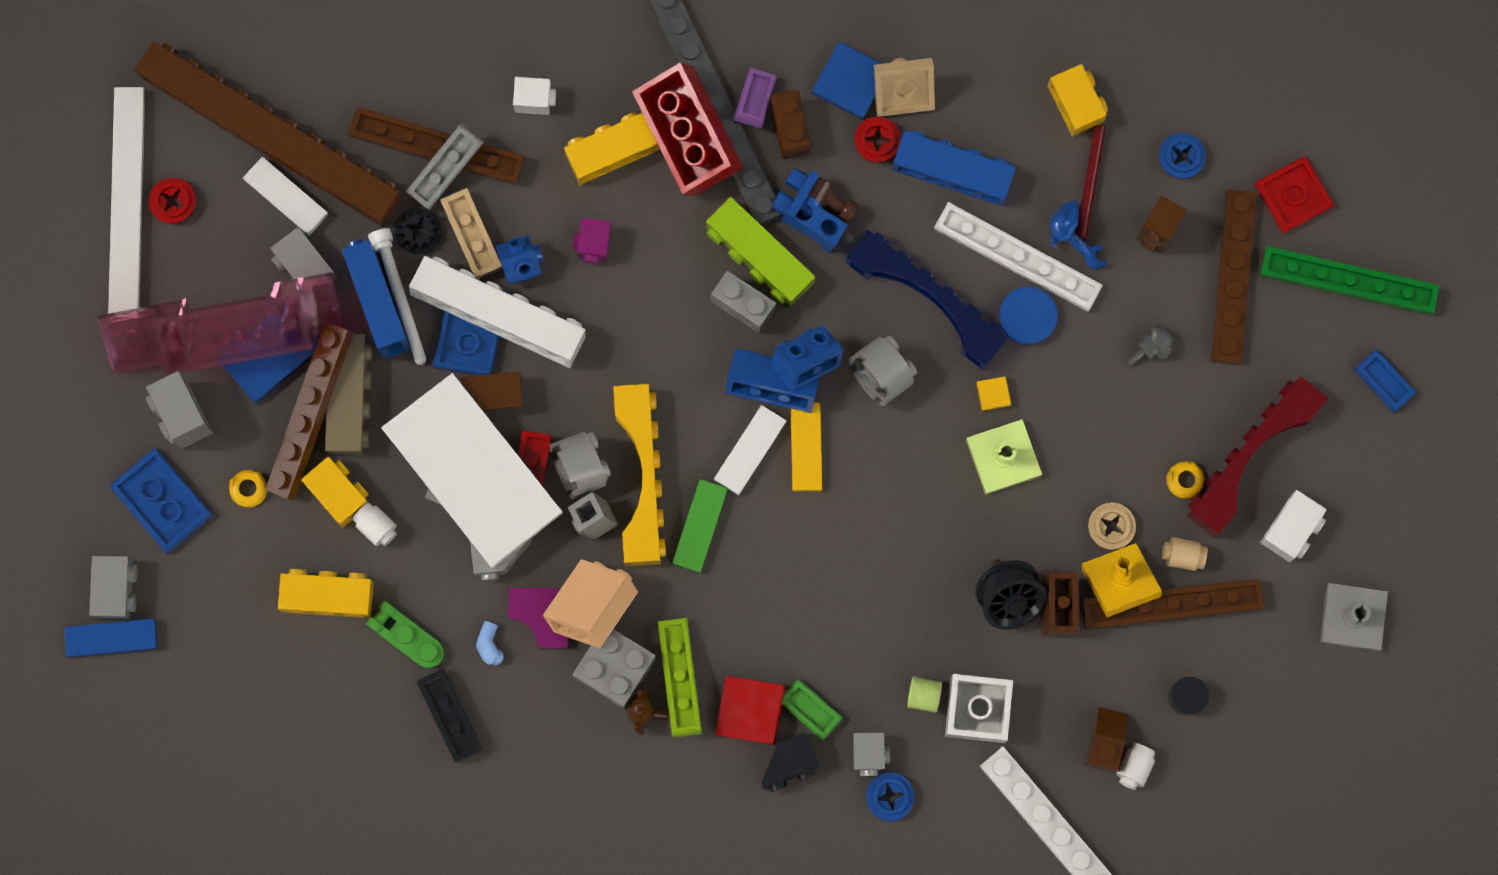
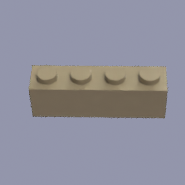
(348, 402)

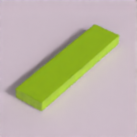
(679, 677)

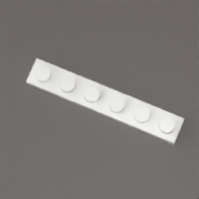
(1041, 815)

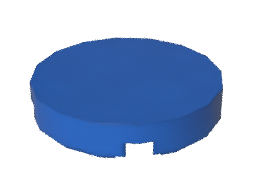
(1028, 315)

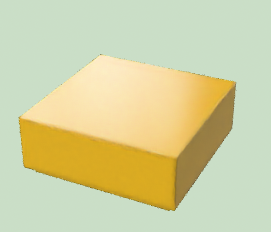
(993, 394)

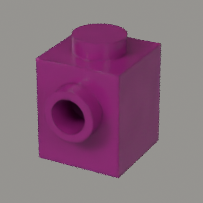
(593, 241)

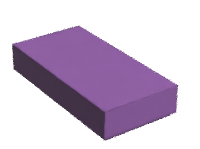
(755, 98)

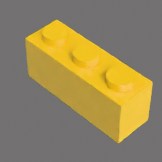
(610, 148)
(325, 594)

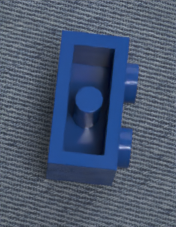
(807, 357)

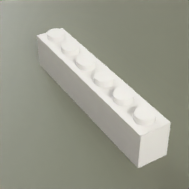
(497, 311)

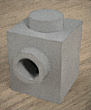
(592, 516)
(870, 753)

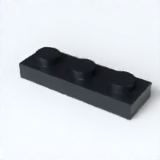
(449, 715)

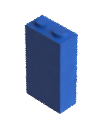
(375, 298)

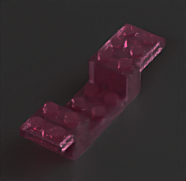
(221, 332)

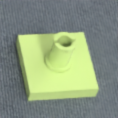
(1003, 457)

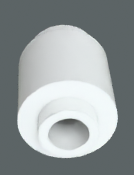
(375, 524)
(1136, 766)

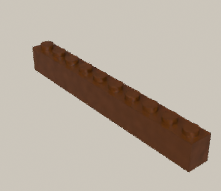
(268, 133)

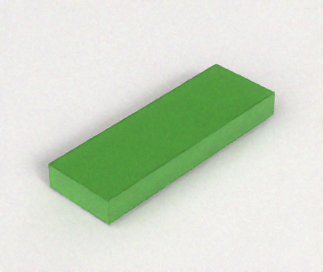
(700, 526)

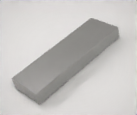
(445, 166)

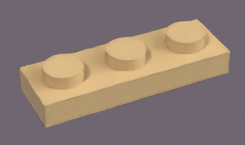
(471, 234)

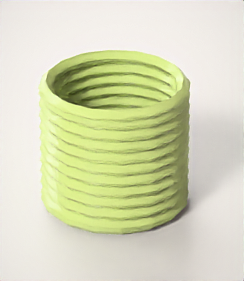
(924, 694)

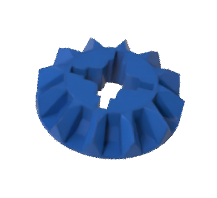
(1180, 142)
(898, 785)

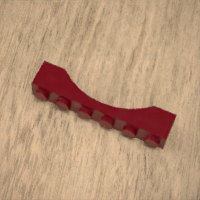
(1219, 503)

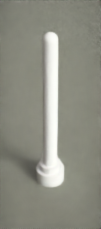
(382, 242)

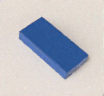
(1384, 381)

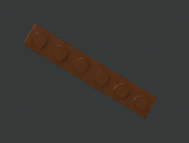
(426, 142)
(1233, 277)
(309, 411)
(1181, 604)

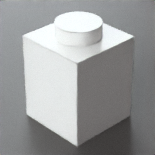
(533, 96)

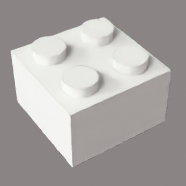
(979, 708)

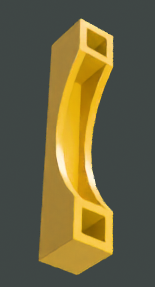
(641, 536)

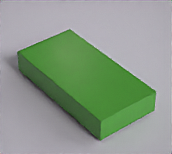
(810, 710)

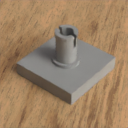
(1353, 617)

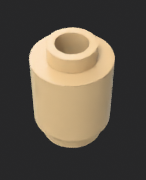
(1184, 554)

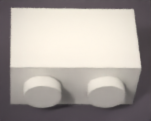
(1294, 526)

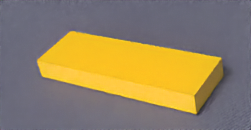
(806, 450)

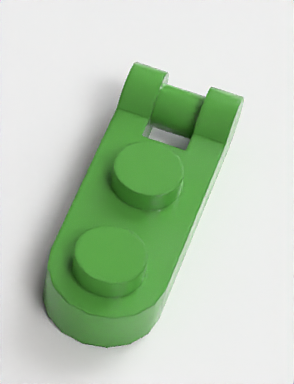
(407, 637)

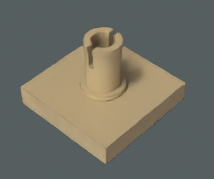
(904, 86)

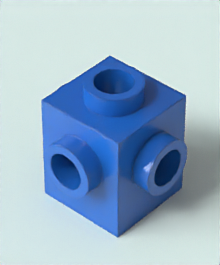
(520, 259)

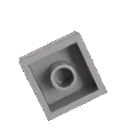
(179, 410)
(615, 668)

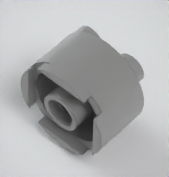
(883, 370)
(579, 464)

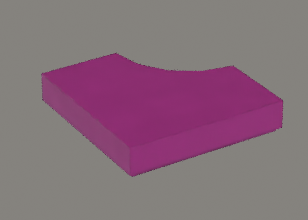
(528, 607)

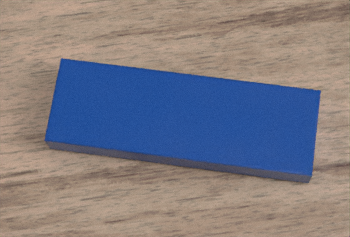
(110, 638)

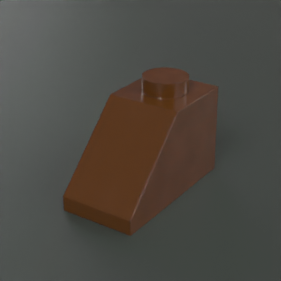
(1107, 740)

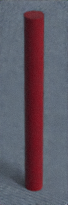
(1090, 181)

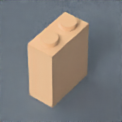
(590, 603)

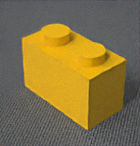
(1077, 99)
(335, 491)

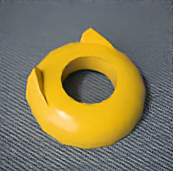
(1173, 483)
(259, 495)

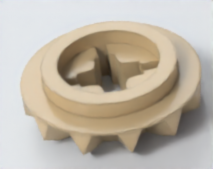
(1108, 512)

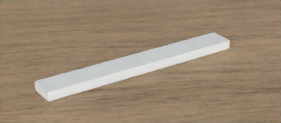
(126, 199)

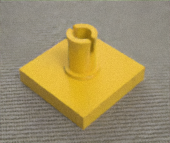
(1121, 580)

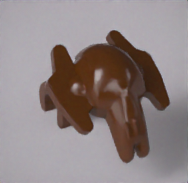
(641, 711)

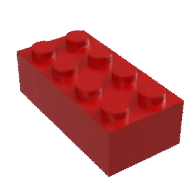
(687, 129)

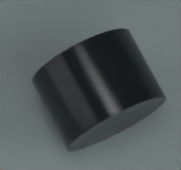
(1188, 696)

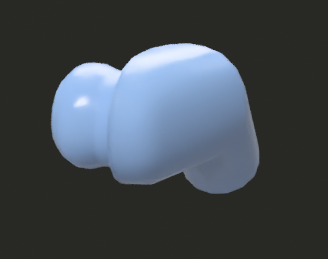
(486, 646)

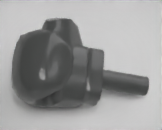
(1155, 343)

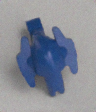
(1063, 228)

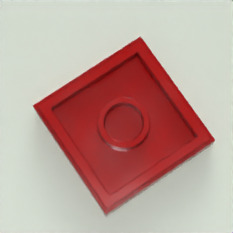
(1293, 194)
(750, 710)

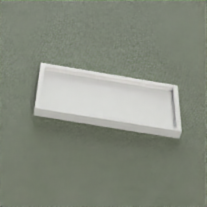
(472, 470)

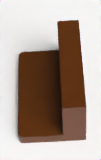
(495, 390)

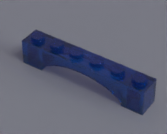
(876, 259)

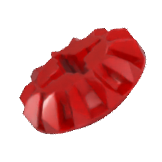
(867, 131)
(172, 187)

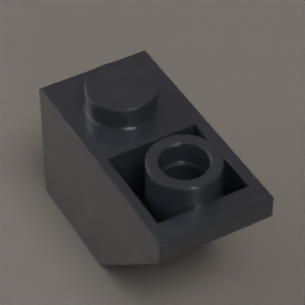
(790, 760)

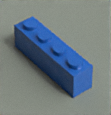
(953, 167)

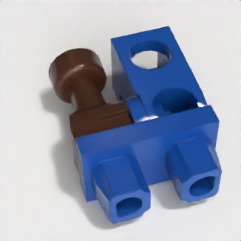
(807, 211)

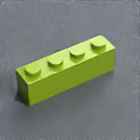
(760, 252)

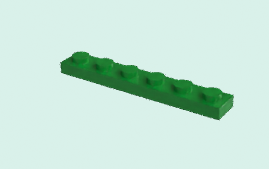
(1349, 280)

